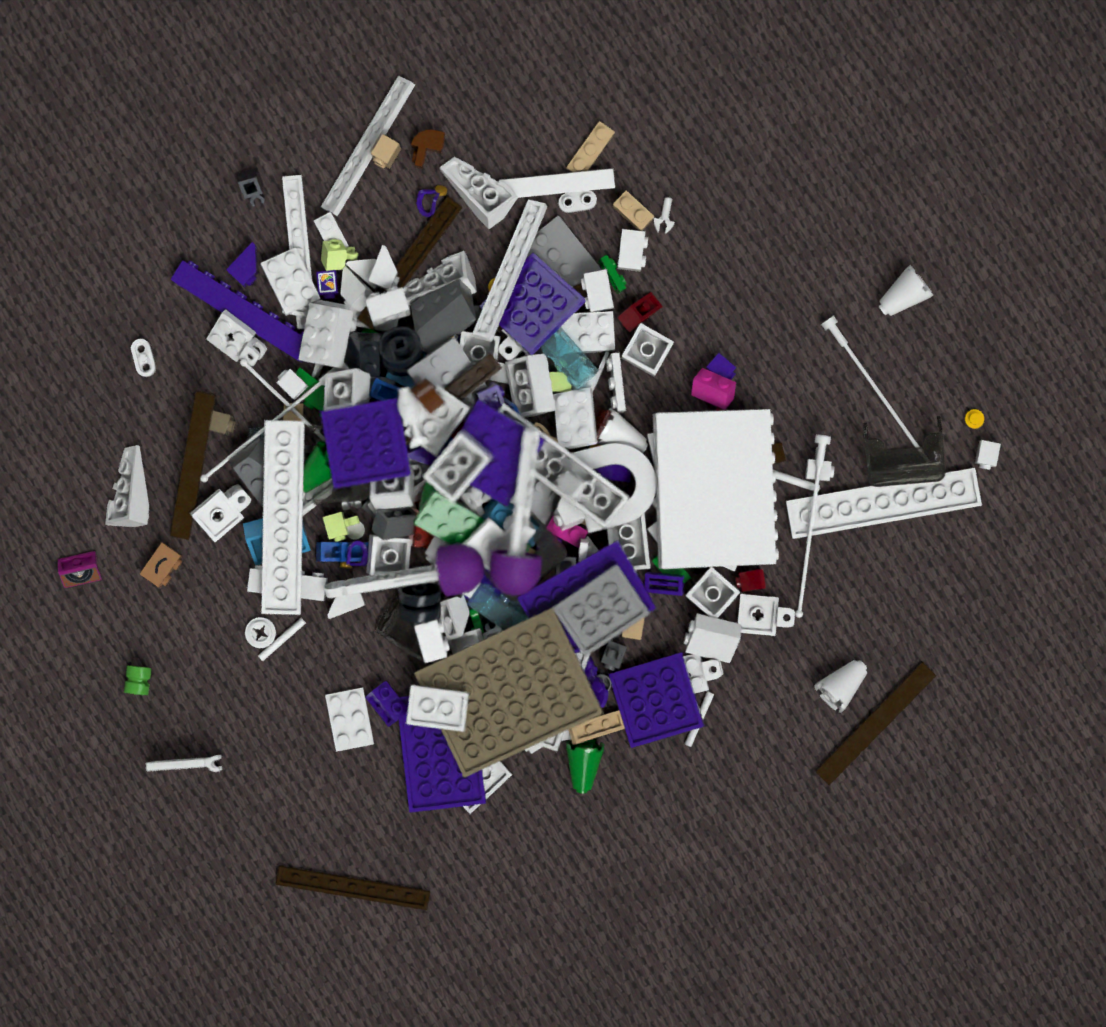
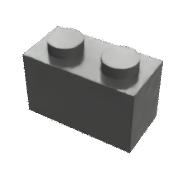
(394, 523)

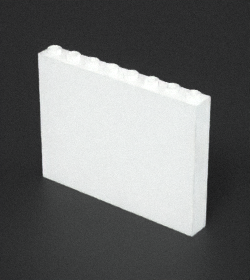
(715, 488)

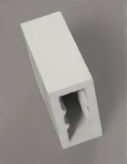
(712, 638)

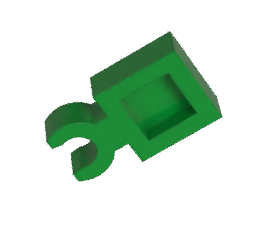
(476, 620)

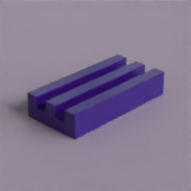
(679, 584)

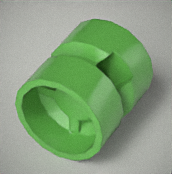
(137, 680)

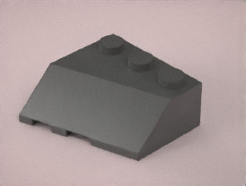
(443, 314)
(250, 468)

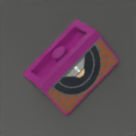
(78, 569)

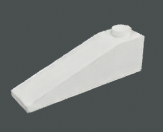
(131, 499)

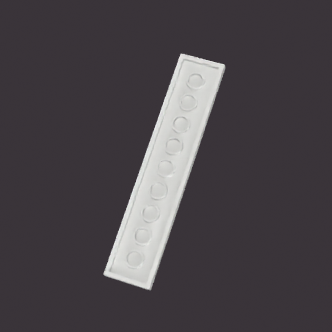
(883, 504)
(282, 517)

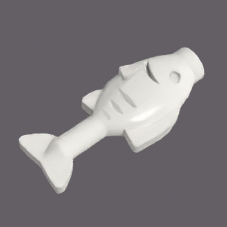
(411, 411)

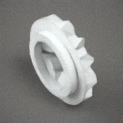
(251, 635)

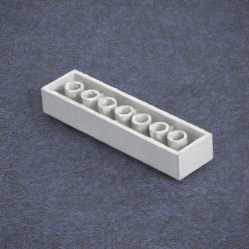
(599, 499)

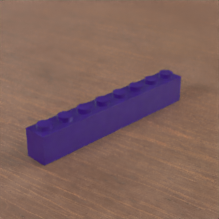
(223, 299)

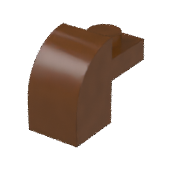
(426, 141)
(428, 395)

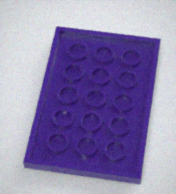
(578, 576)
(432, 771)

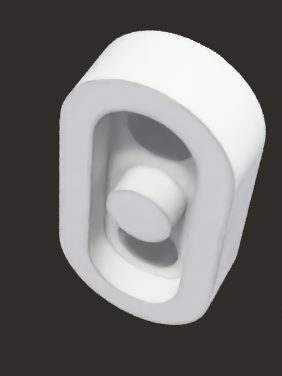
(577, 201)
(143, 358)

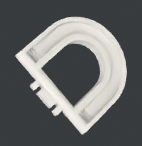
(640, 468)

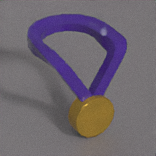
(439, 191)
(364, 557)

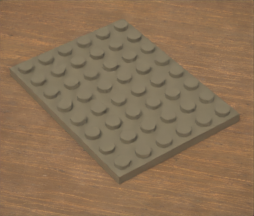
(519, 688)

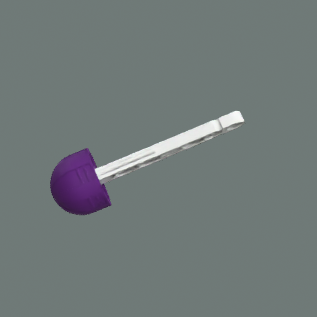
(456, 568)
(514, 569)

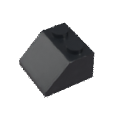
(364, 353)

